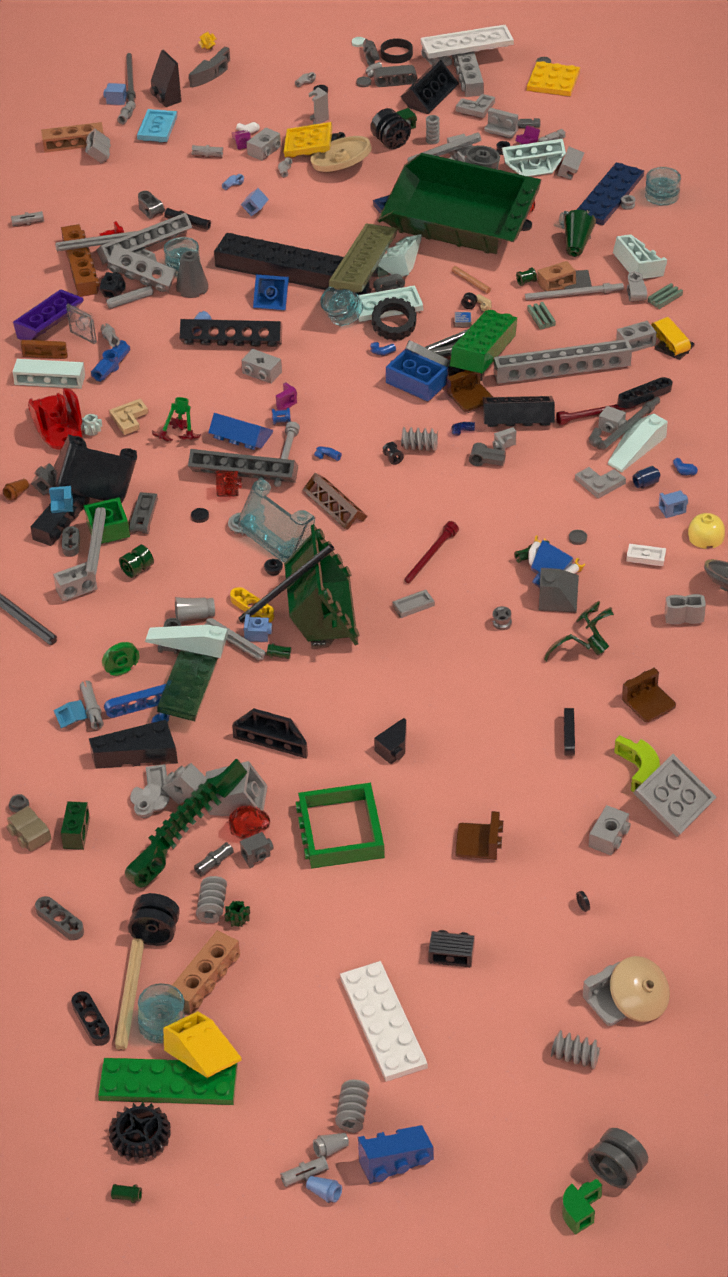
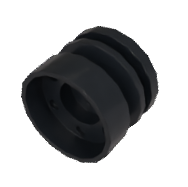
(390, 128)

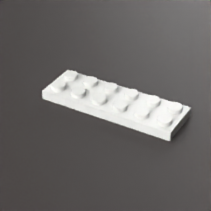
(467, 41)
(383, 1021)

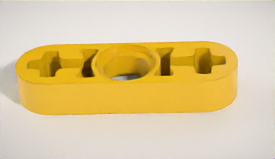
(248, 598)

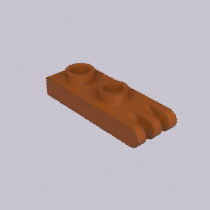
(44, 349)

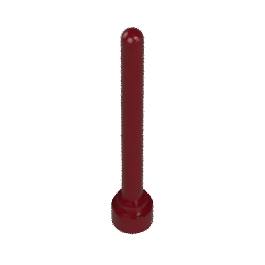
(564, 417)
(449, 530)

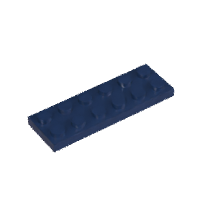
(608, 193)

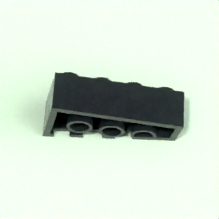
(134, 746)

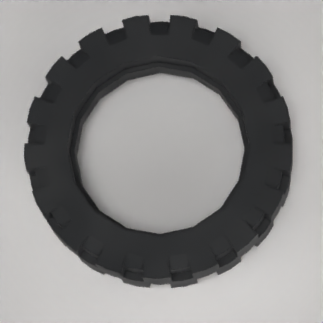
(394, 332)

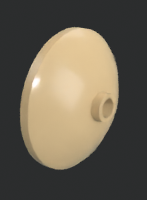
(631, 992)

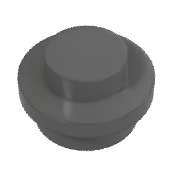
(18, 803)

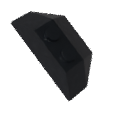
(270, 732)

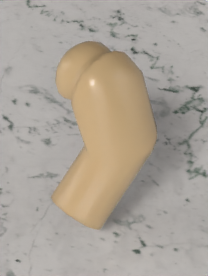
(486, 304)

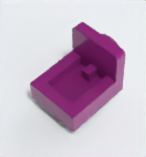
(530, 135)

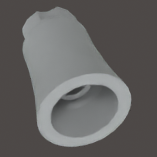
(194, 608)

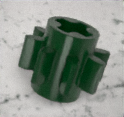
(237, 913)

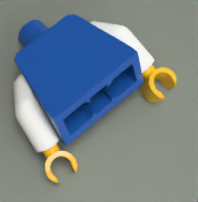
(548, 556)

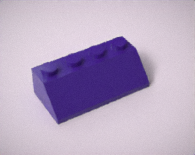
(45, 315)

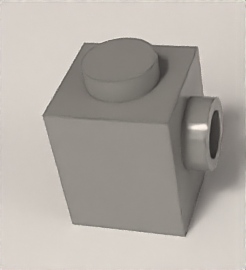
(611, 419)

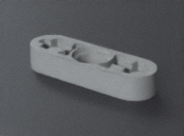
(418, 349)

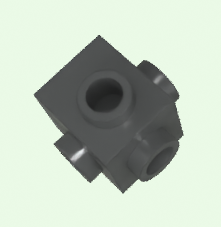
(44, 479)

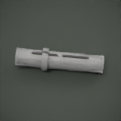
(110, 335)
(92, 710)

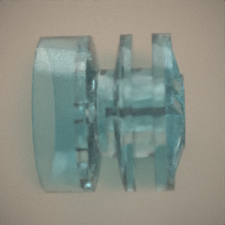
(159, 1007)

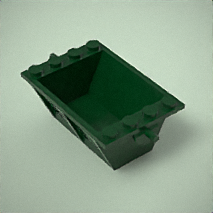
(322, 597)

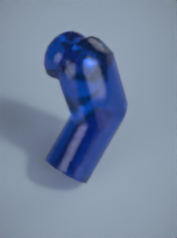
(465, 426)

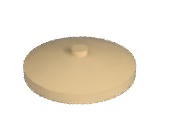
(342, 154)

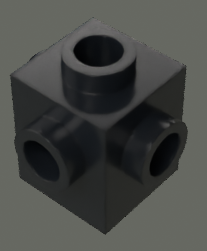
(112, 285)

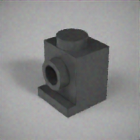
(255, 848)

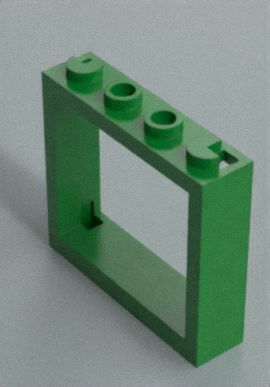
(342, 854)

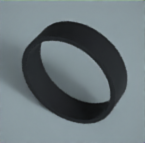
(396, 42)

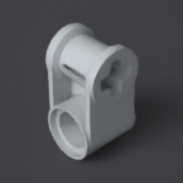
(636, 288)

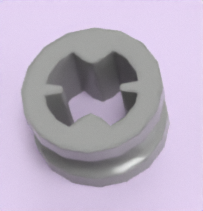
(628, 202)

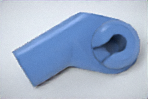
(232, 181)

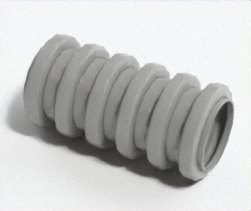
(432, 129)

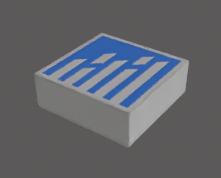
(462, 319)

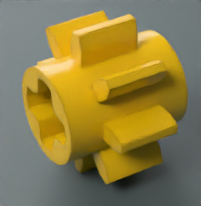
(207, 40)

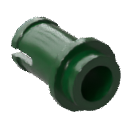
(278, 651)
(130, 1193)

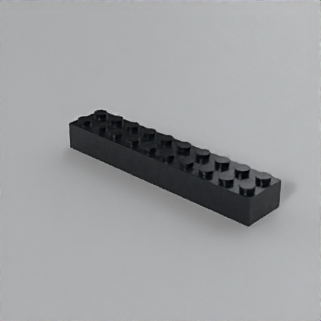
(276, 259)

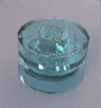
(662, 186)
(176, 247)
(341, 305)

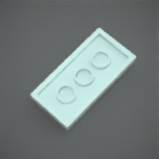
(370, 300)

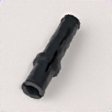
(194, 220)

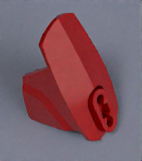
(57, 417)

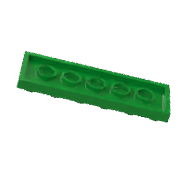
(164, 1082)

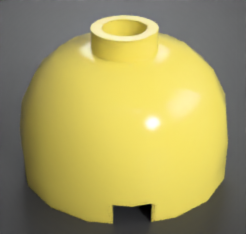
(706, 530)

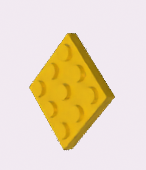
(553, 78)
(308, 139)

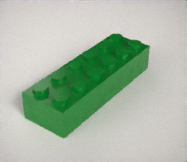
(484, 341)

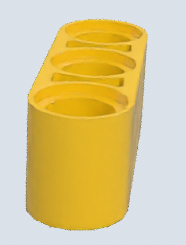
(669, 333)

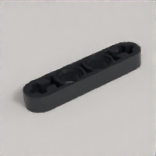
(630, 397)

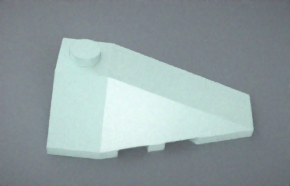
(401, 257)
(638, 441)
(197, 638)

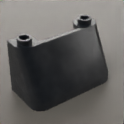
(93, 471)

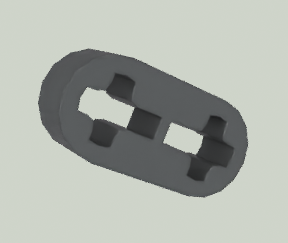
(389, 282)
(74, 540)

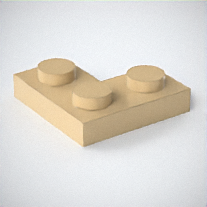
(125, 415)

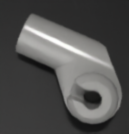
(370, 69)
(305, 78)
(284, 166)

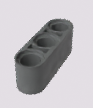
(388, 74)

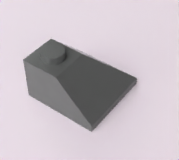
(558, 590)

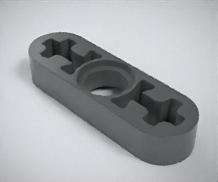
(61, 926)

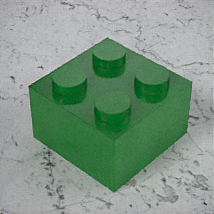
(115, 522)

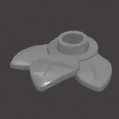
(149, 798)

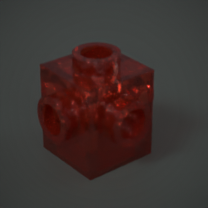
(228, 483)

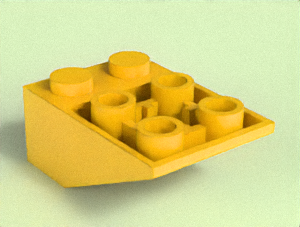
(200, 1044)

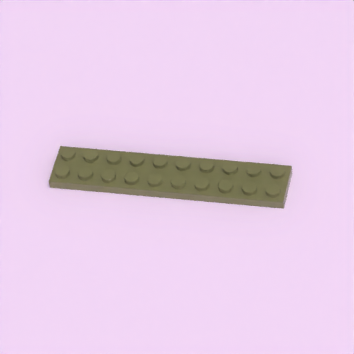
(362, 258)

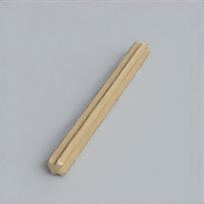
(129, 994)

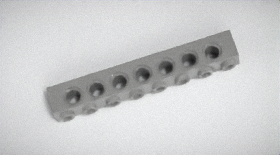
(562, 361)

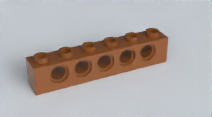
(80, 262)

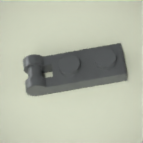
(143, 512)

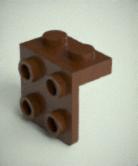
(467, 390)
(646, 697)
(480, 840)

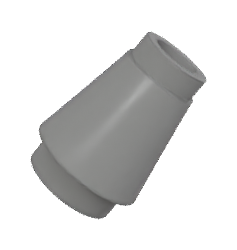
(329, 1144)

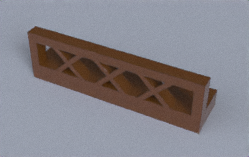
(338, 496)

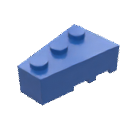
(394, 1153)

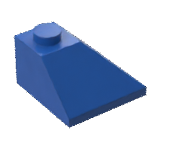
(270, 292)

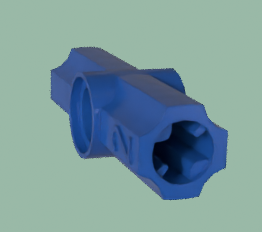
(110, 361)

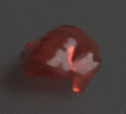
(248, 821)

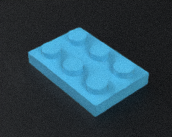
(157, 125)

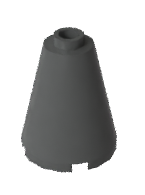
(191, 276)

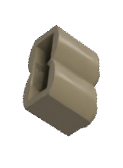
(28, 829)

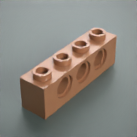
(68, 137)
(206, 969)

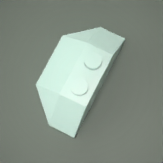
(535, 158)

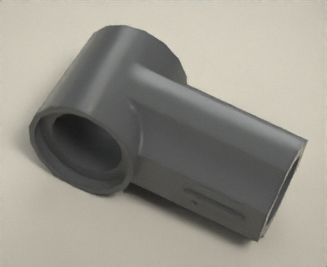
(481, 454)

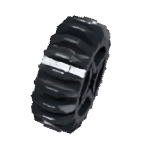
(142, 1121)

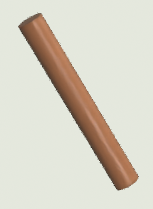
(472, 280)

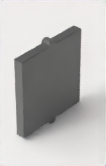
(582, 280)

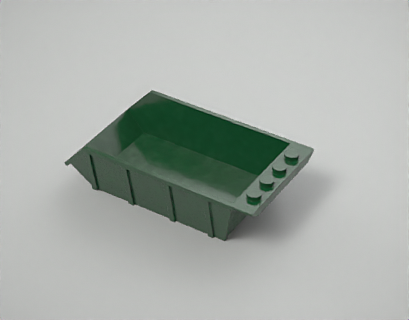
(459, 202)

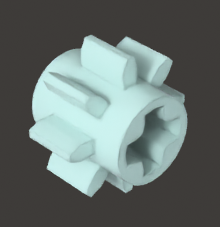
(91, 424)

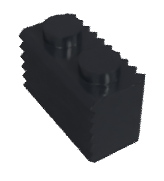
(451, 948)

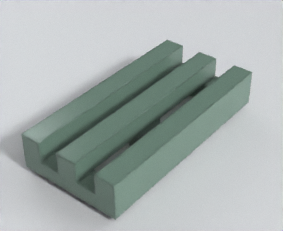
(664, 294)
(544, 315)

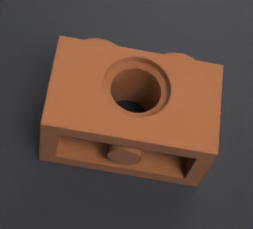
(556, 276)

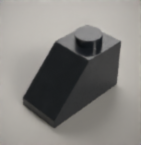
(392, 742)

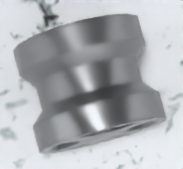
(502, 618)

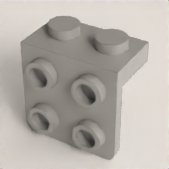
(598, 995)

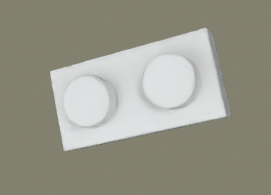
(646, 555)

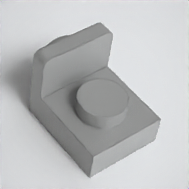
(504, 439)

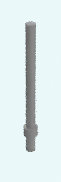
(606, 288)

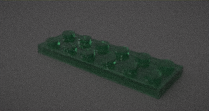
(187, 685)

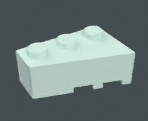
(637, 258)

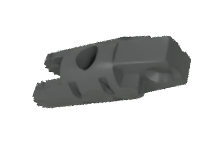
(370, 51)

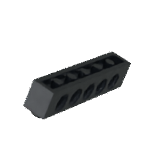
(188, 326)

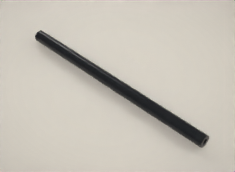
(287, 582)

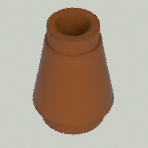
(15, 489)

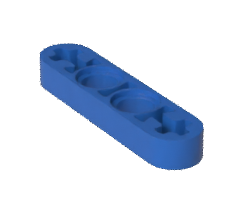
(141, 704)

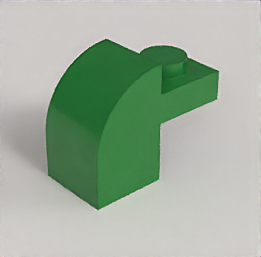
(576, 1205)

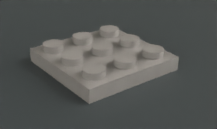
(675, 795)

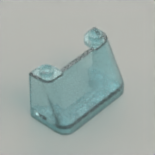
(271, 524)

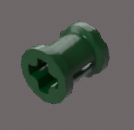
(526, 276)

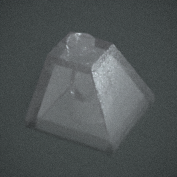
(81, 323)

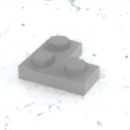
(476, 108)
(598, 484)

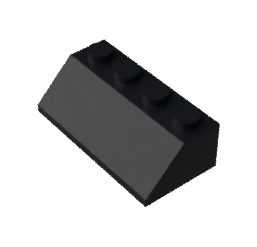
(430, 88)
(518, 410)

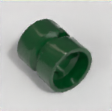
(136, 561)

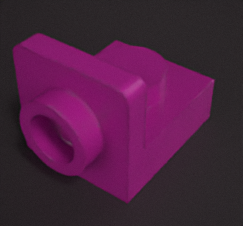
(241, 138)
(287, 397)

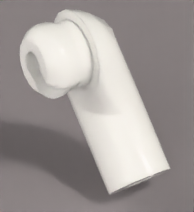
(252, 127)

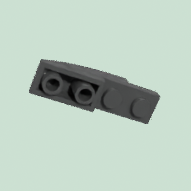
(209, 70)

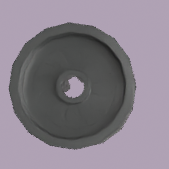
(482, 156)
(618, 1158)

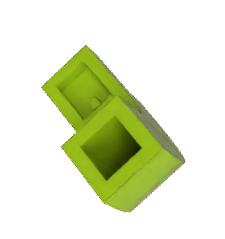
(641, 755)

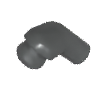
(595, 439)

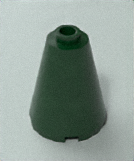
(578, 229)

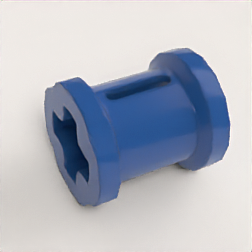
(286, 413)

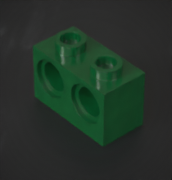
(75, 825)

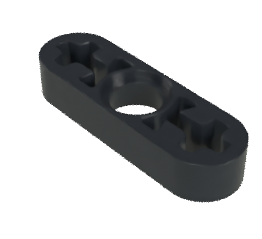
(569, 732)
(90, 1027)

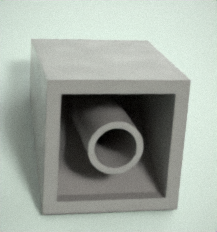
(249, 791)

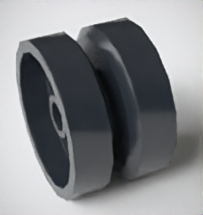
(154, 919)

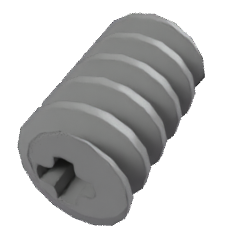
(420, 439)
(211, 899)
(576, 1049)
(352, 1105)

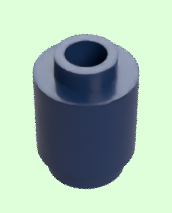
(646, 477)

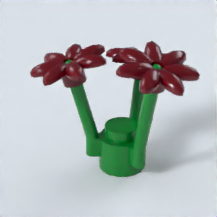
(181, 407)

